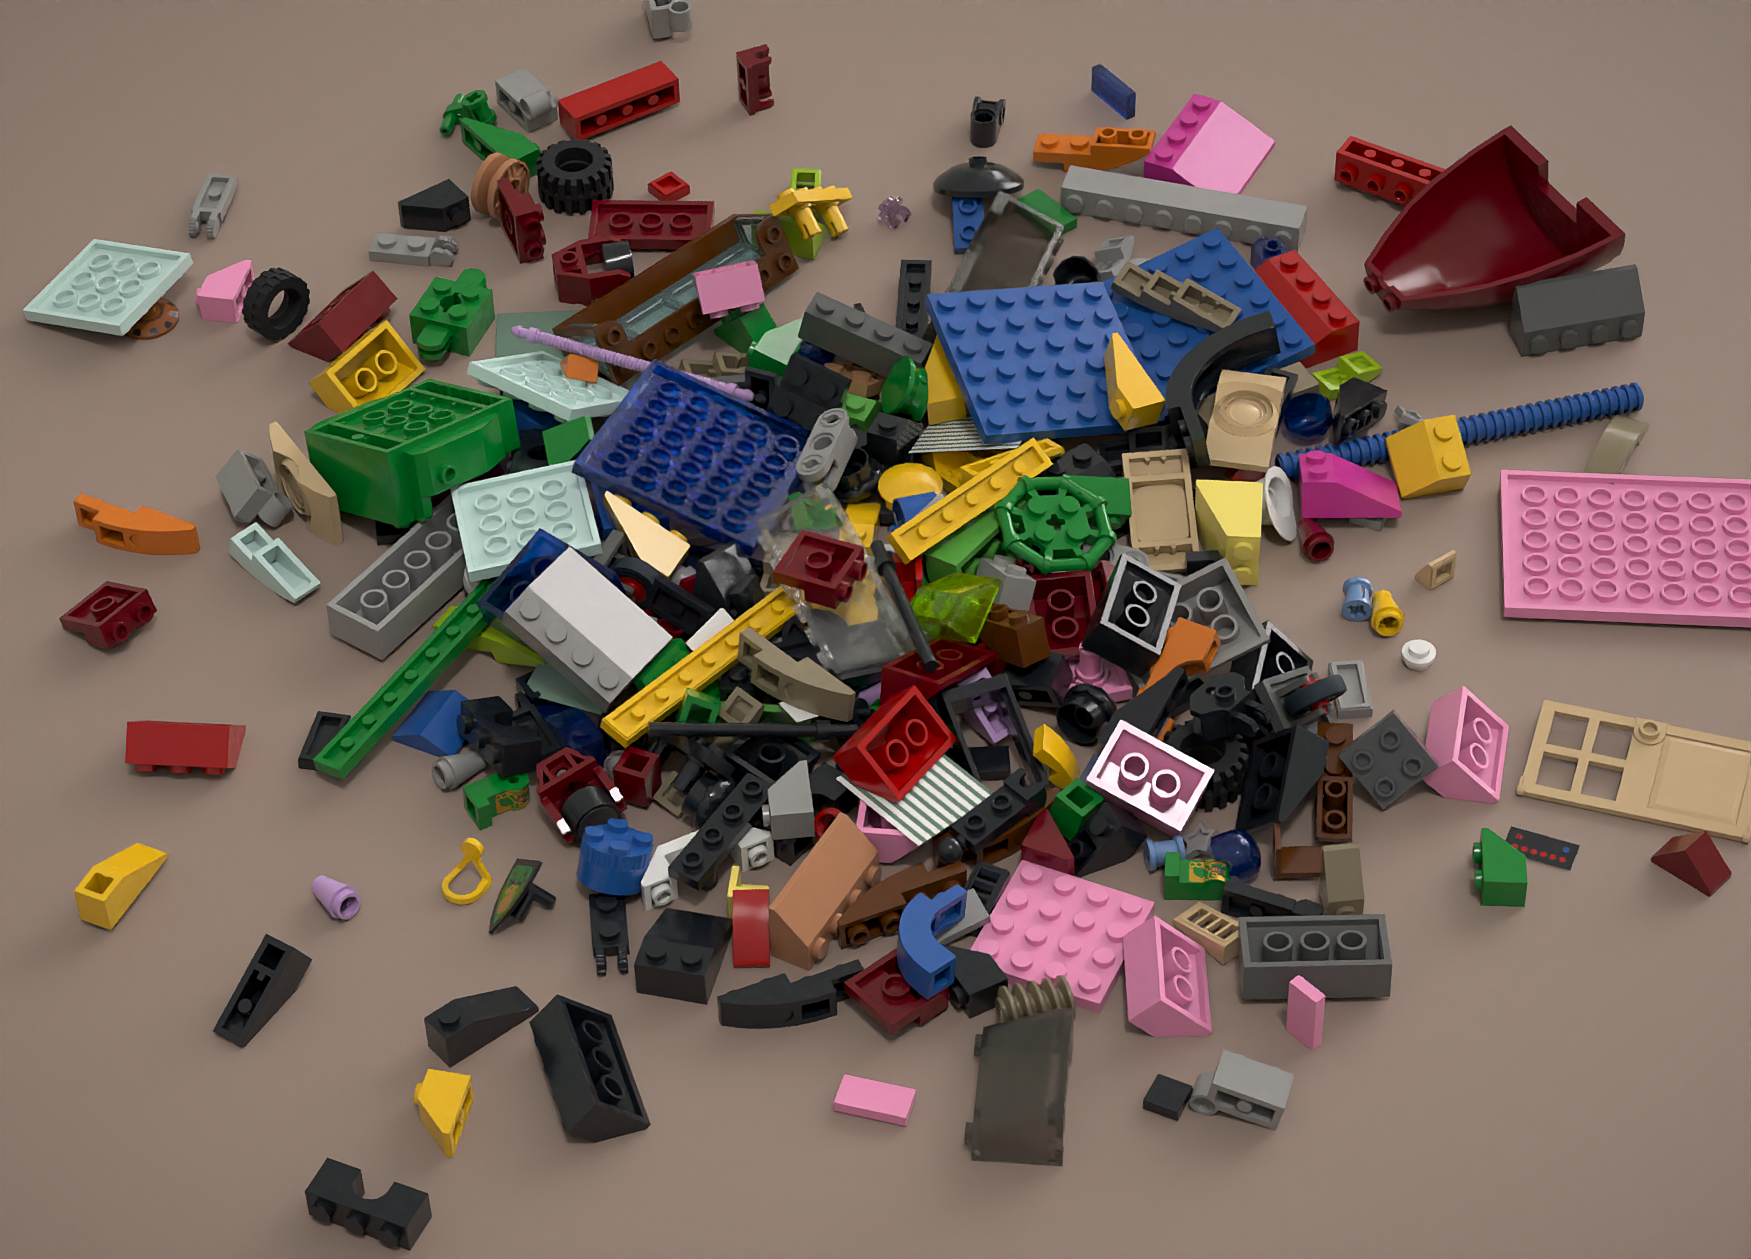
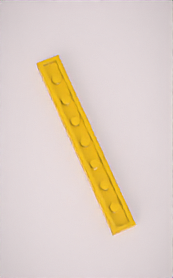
(696, 669)

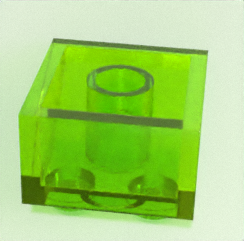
(955, 605)

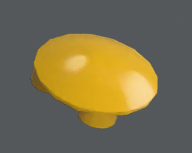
(908, 480)

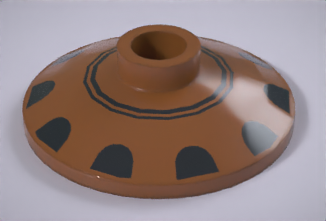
(156, 322)

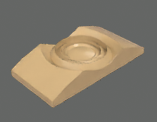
(1245, 420)
(305, 487)
(1161, 507)

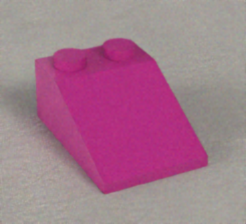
(1343, 490)

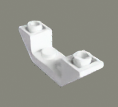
(659, 889)

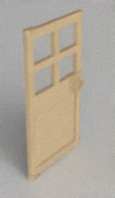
(1667, 779)

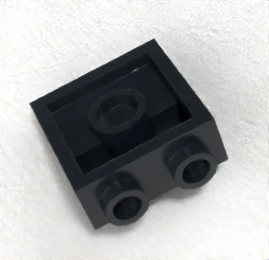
(807, 392)

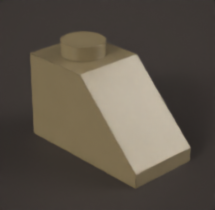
(1341, 880)

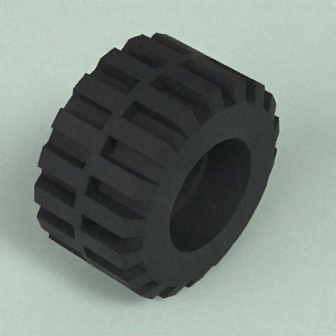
(574, 175)
(1223, 755)

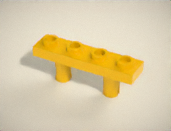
(806, 202)

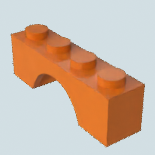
(1187, 647)

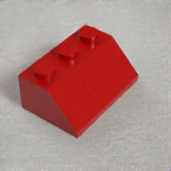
(183, 745)
(895, 746)

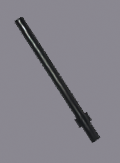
(887, 568)
(821, 730)

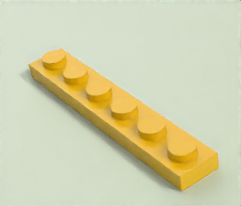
(967, 501)

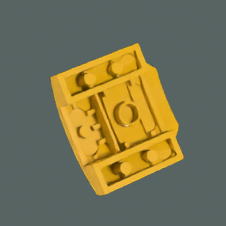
(961, 466)

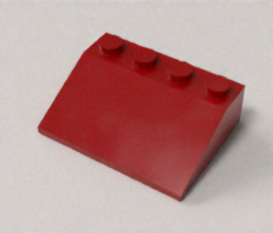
(1312, 306)

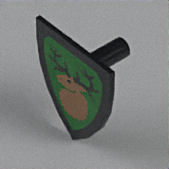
(519, 893)

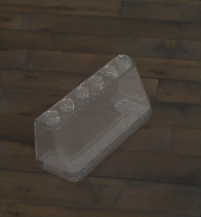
(857, 632)

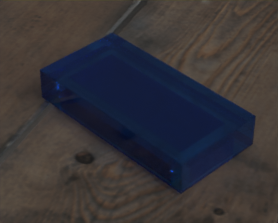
(1113, 91)

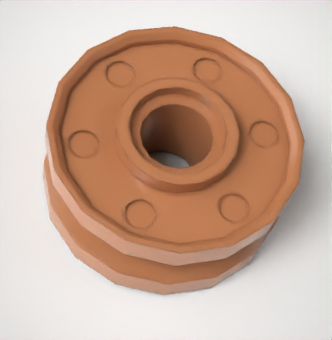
(484, 186)

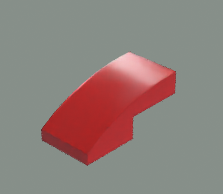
(751, 928)

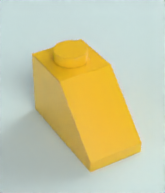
(444, 1106)

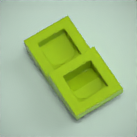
(1348, 366)

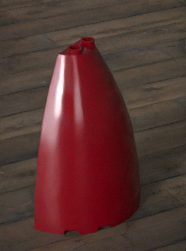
(1485, 231)

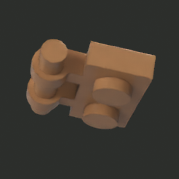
(864, 381)

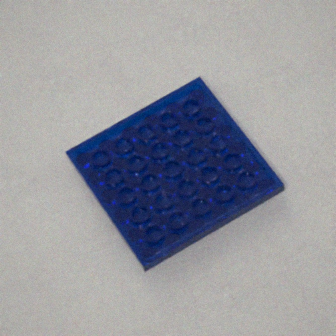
(696, 456)

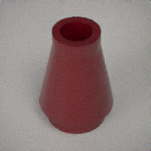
(1315, 541)

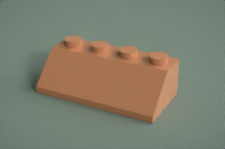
(819, 893)

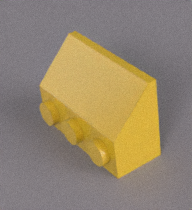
(367, 370)

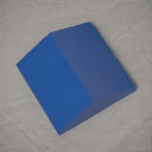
(433, 724)

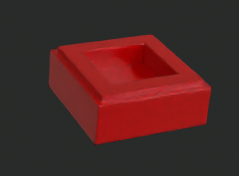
(669, 187)

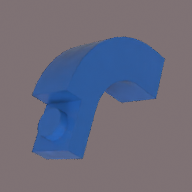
(919, 955)

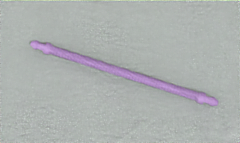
(535, 336)

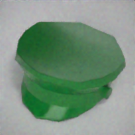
(905, 390)

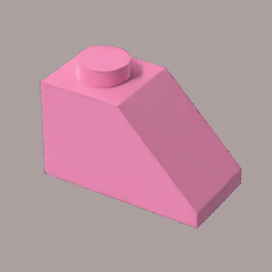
(224, 292)

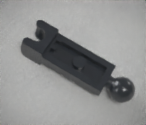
(992, 817)

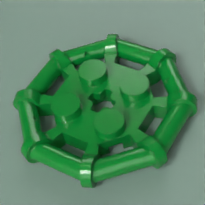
(1059, 509)

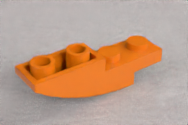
(1103, 151)
(138, 532)

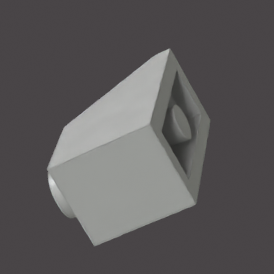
(790, 805)

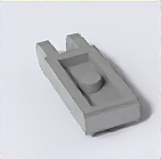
(212, 203)
(413, 249)

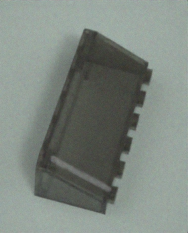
(1006, 251)

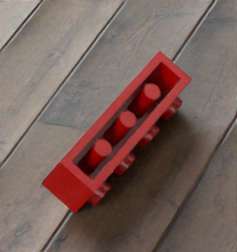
(619, 101)
(1382, 171)

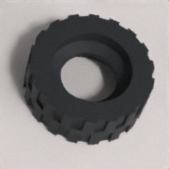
(262, 293)

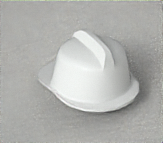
(1278, 503)

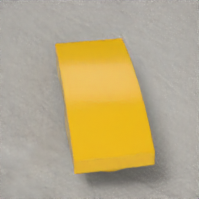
(1056, 754)

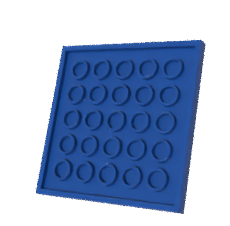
(1220, 268)
(1031, 358)

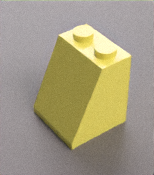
(1230, 522)

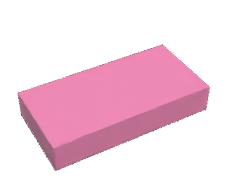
(1305, 1012)
(875, 1100)

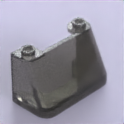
(1022, 1089)

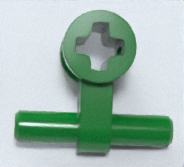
(471, 106)

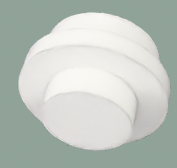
(1418, 654)

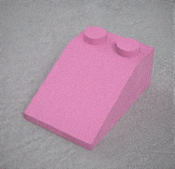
(729, 288)

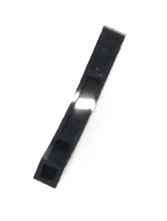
(1201, 369)

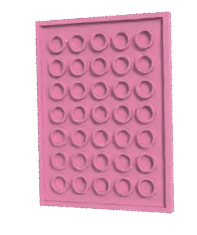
(1627, 548)

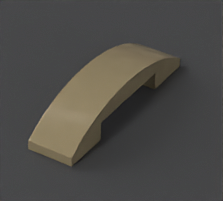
(1616, 445)
(738, 708)

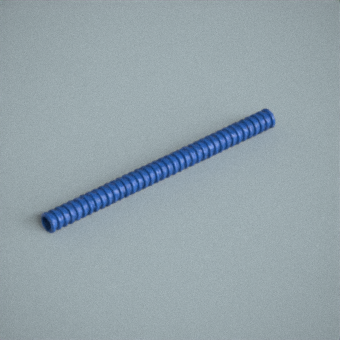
(1492, 425)

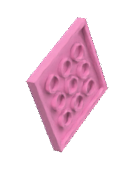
(1062, 927)

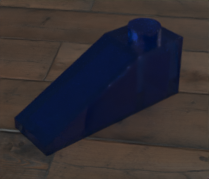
(574, 730)

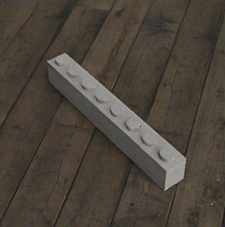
(1181, 207)

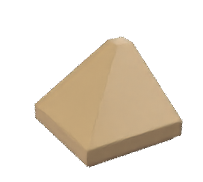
(1437, 571)

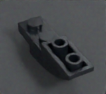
(1144, 440)
(782, 1004)

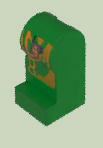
(495, 796)
(1194, 878)

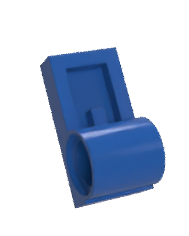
(966, 217)

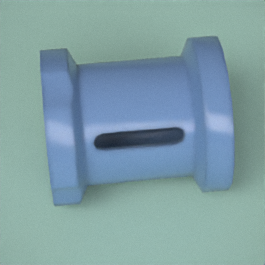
(1359, 600)
(1156, 851)

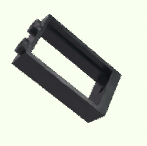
(982, 694)

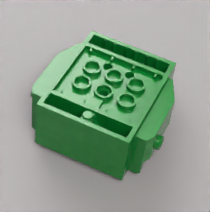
(411, 446)

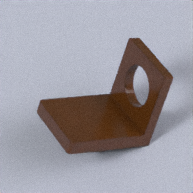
(1294, 860)

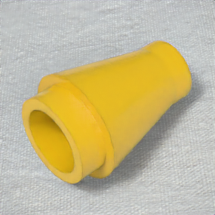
(1386, 615)

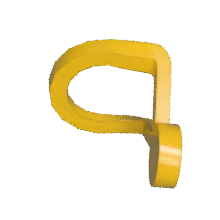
(472, 850)

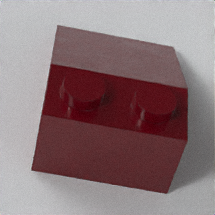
(1066, 606)

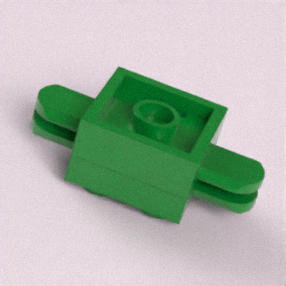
(452, 315)

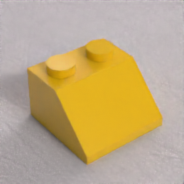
(1428, 458)

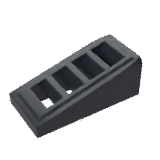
(989, 880)

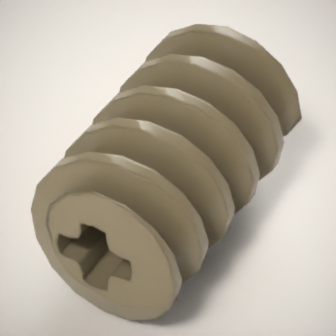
(1034, 999)

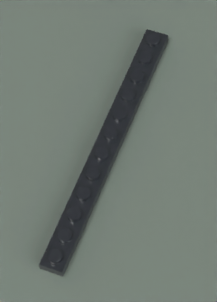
(912, 318)

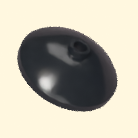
(978, 179)

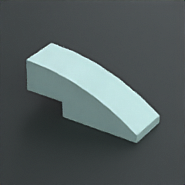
(272, 563)

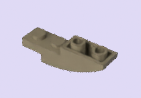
(795, 683)

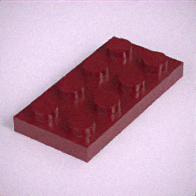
(651, 223)

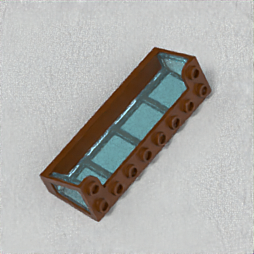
(661, 305)

